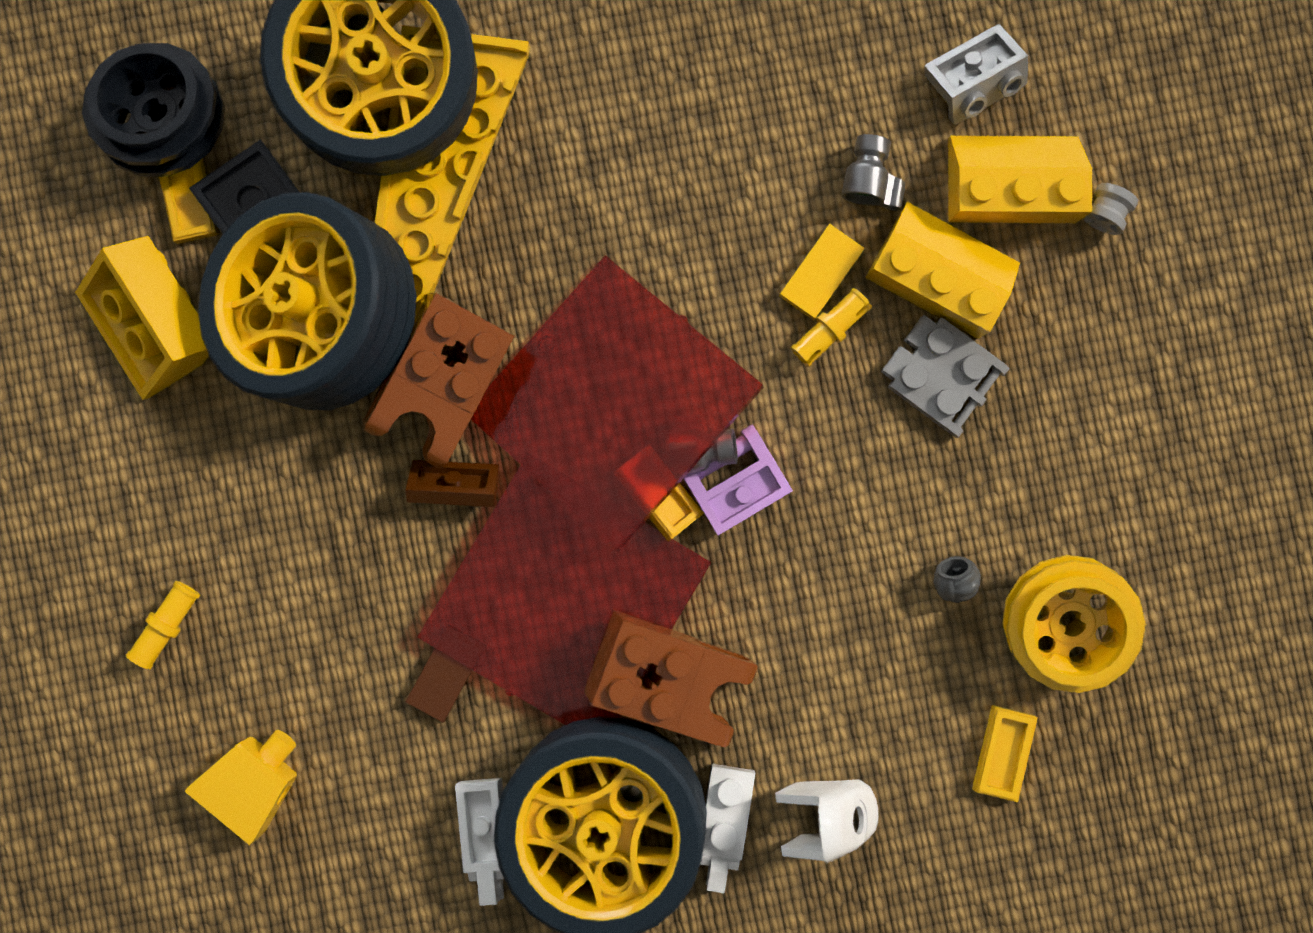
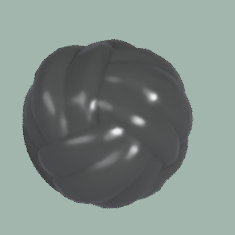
(957, 579)

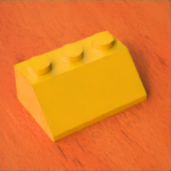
(1018, 179)
(944, 271)
(143, 315)

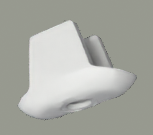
(836, 809)

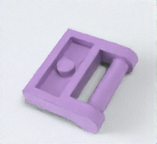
(743, 492)

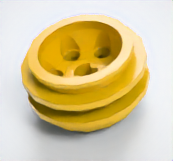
(1043, 589)

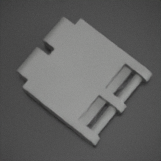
(942, 372)

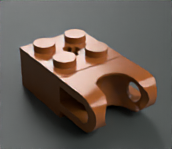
(438, 390)
(676, 687)

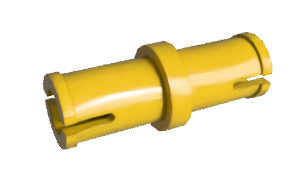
(831, 327)
(162, 625)

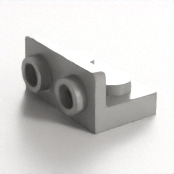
(979, 73)

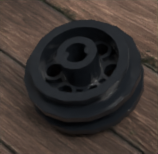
(166, 127)

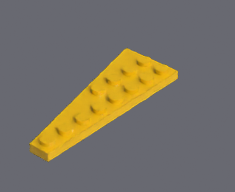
(430, 202)

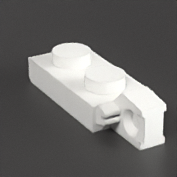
(476, 811)
(726, 822)

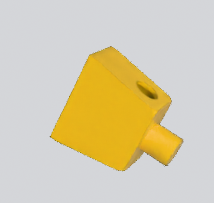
(247, 785)

